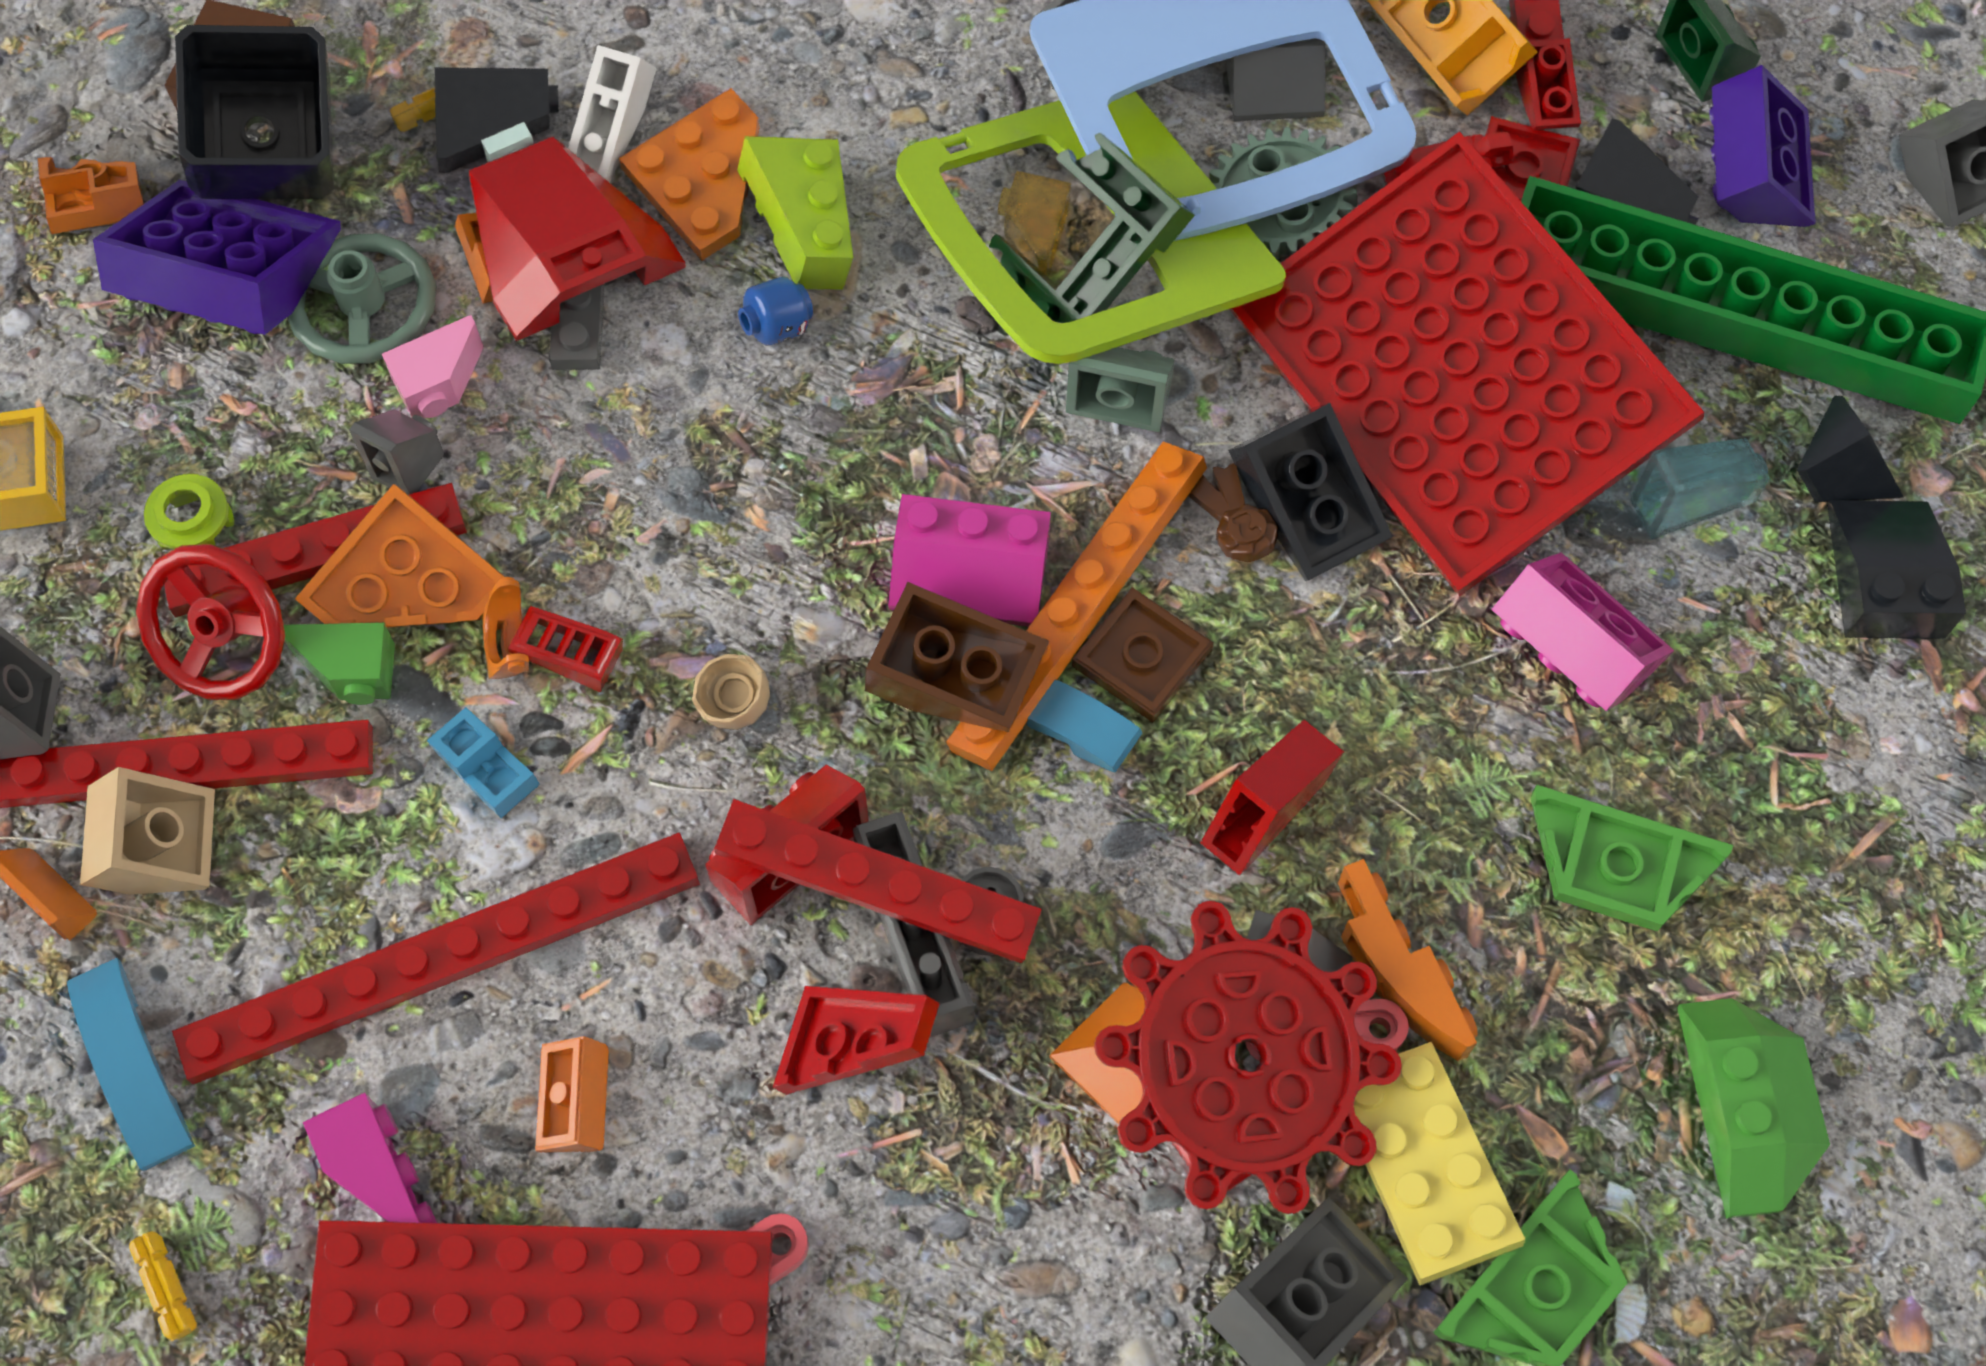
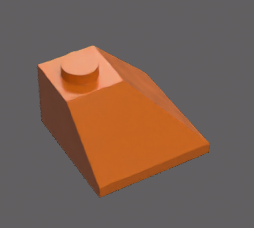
(1111, 1088)

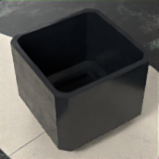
(248, 77)

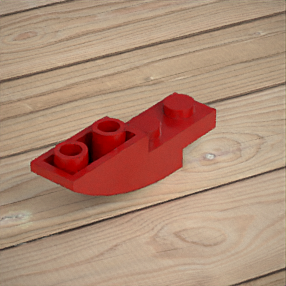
(1548, 78)

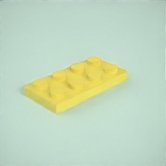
(1434, 1171)

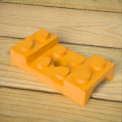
(1466, 52)

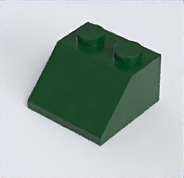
(1705, 43)

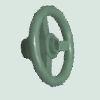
(362, 293)

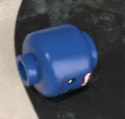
(775, 310)

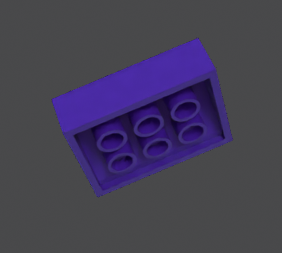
(215, 257)

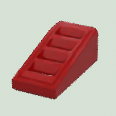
(592, 676)

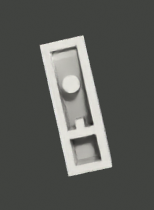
(611, 109)

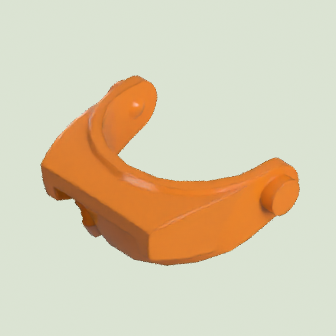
(503, 613)

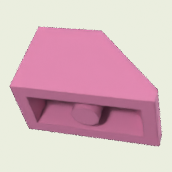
(435, 367)

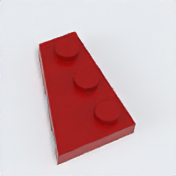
(852, 1033)

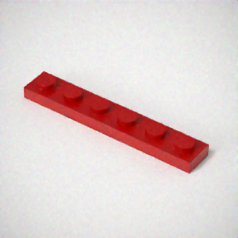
(303, 550)
(877, 881)

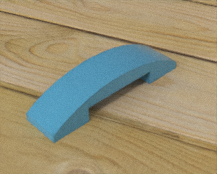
(127, 1065)

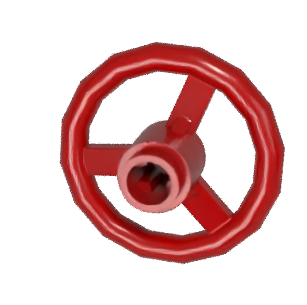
(212, 620)

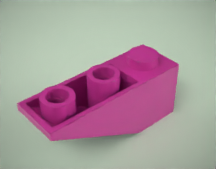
(360, 1157)

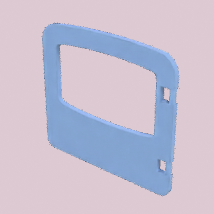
(1119, 46)

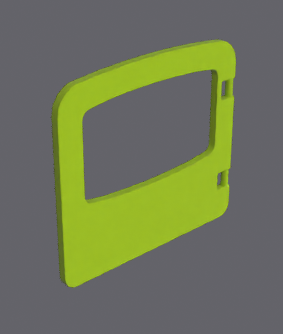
(1197, 272)

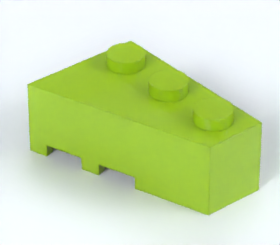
(805, 204)

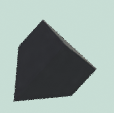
(1845, 460)

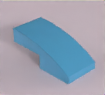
(1085, 725)
(483, 762)

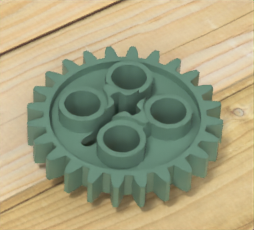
(1273, 155)

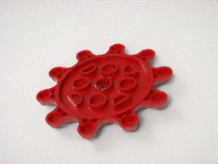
(1306, 1071)

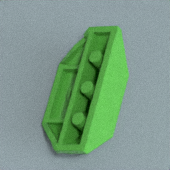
(1754, 1104)

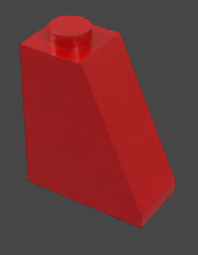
(1270, 796)

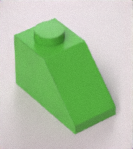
(346, 657)

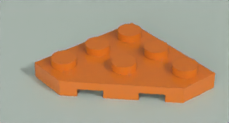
(694, 173)
(401, 571)

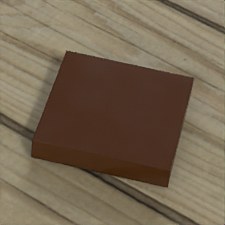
(1142, 654)

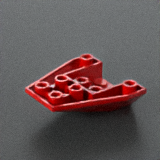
(557, 232)

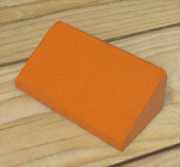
(45, 891)
(572, 1096)

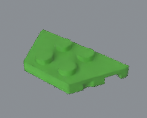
(1620, 860)
(1545, 1294)

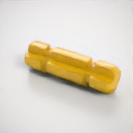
(422, 107)
(162, 1285)

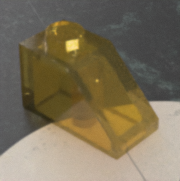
(1035, 216)

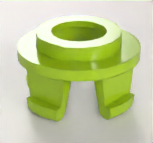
(179, 491)

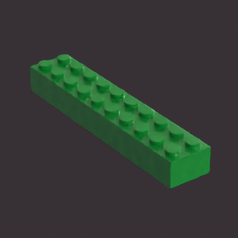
(1771, 304)

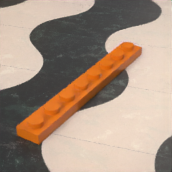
(1092, 587)

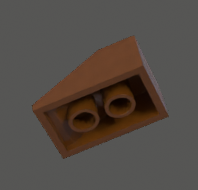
(953, 661)

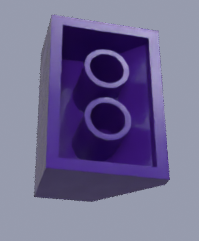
(1762, 151)

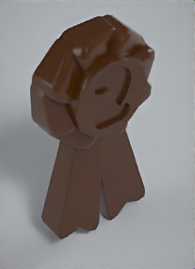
(1243, 530)

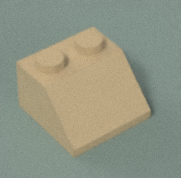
(147, 834)

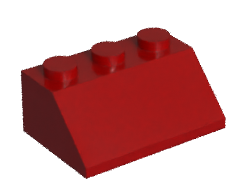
(820, 800)

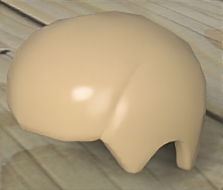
(731, 691)

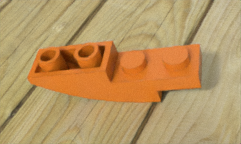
(1408, 979)

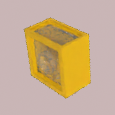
(31, 469)

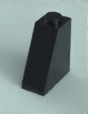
(484, 102)
(1633, 175)

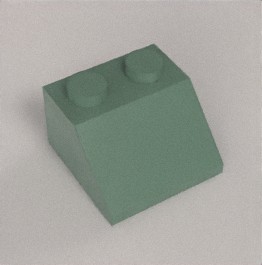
(1121, 387)

